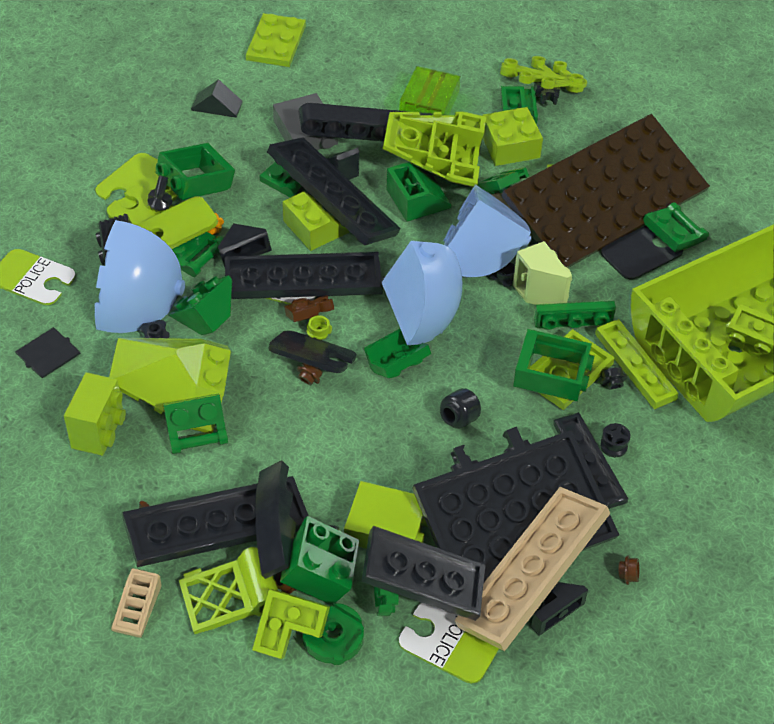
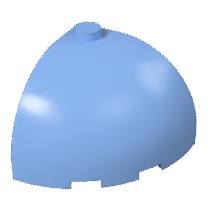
(486, 234)
(137, 280)
(424, 290)

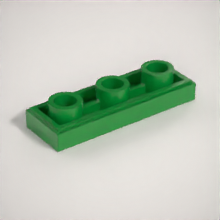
(574, 314)

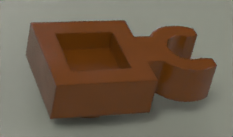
(305, 308)

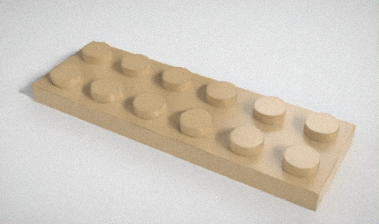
(534, 566)

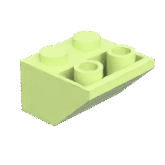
(541, 276)

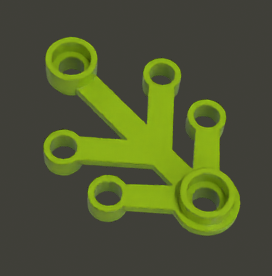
(547, 77)

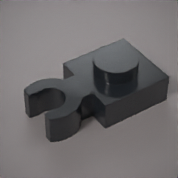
(546, 94)

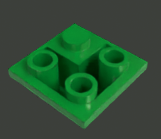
(206, 307)

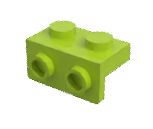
(752, 328)

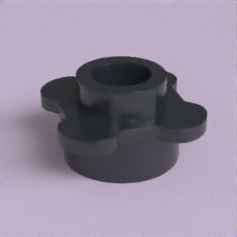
(505, 275)
(158, 326)

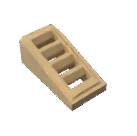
(141, 584)

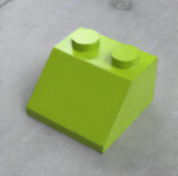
(311, 221)

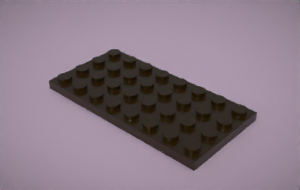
(605, 190)

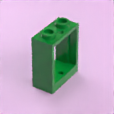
(217, 170)
(558, 348)

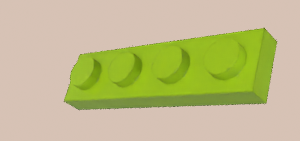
(636, 364)

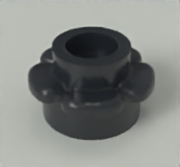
(613, 378)

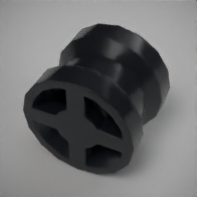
(611, 434)

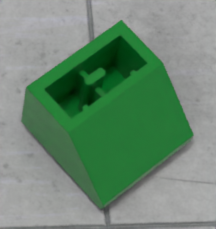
(415, 191)
(321, 561)

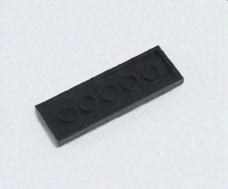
(333, 191)
(304, 275)
(199, 523)

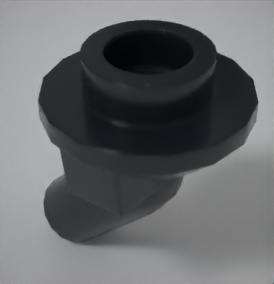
(158, 198)

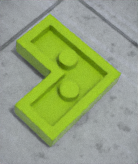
(281, 616)

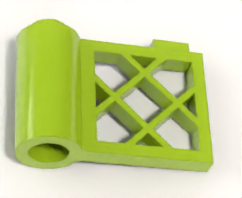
(248, 578)

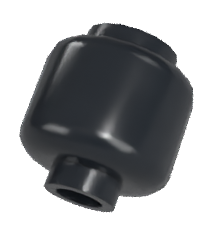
(460, 408)

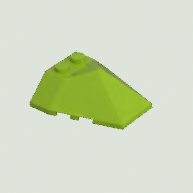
(438, 143)
(170, 370)

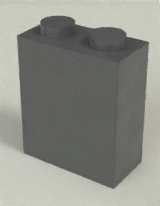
(287, 121)

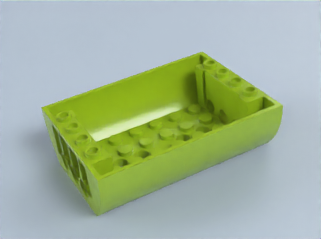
(684, 322)

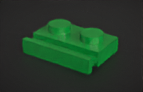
(518, 97)
(503, 181)

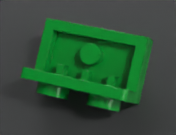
(392, 354)

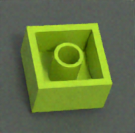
(512, 136)
(94, 414)

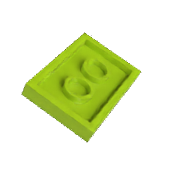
(276, 40)
(566, 369)

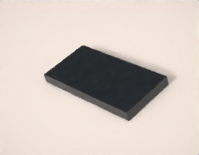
(424, 573)

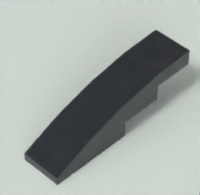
(273, 525)

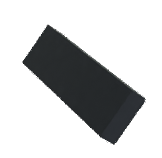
(601, 471)

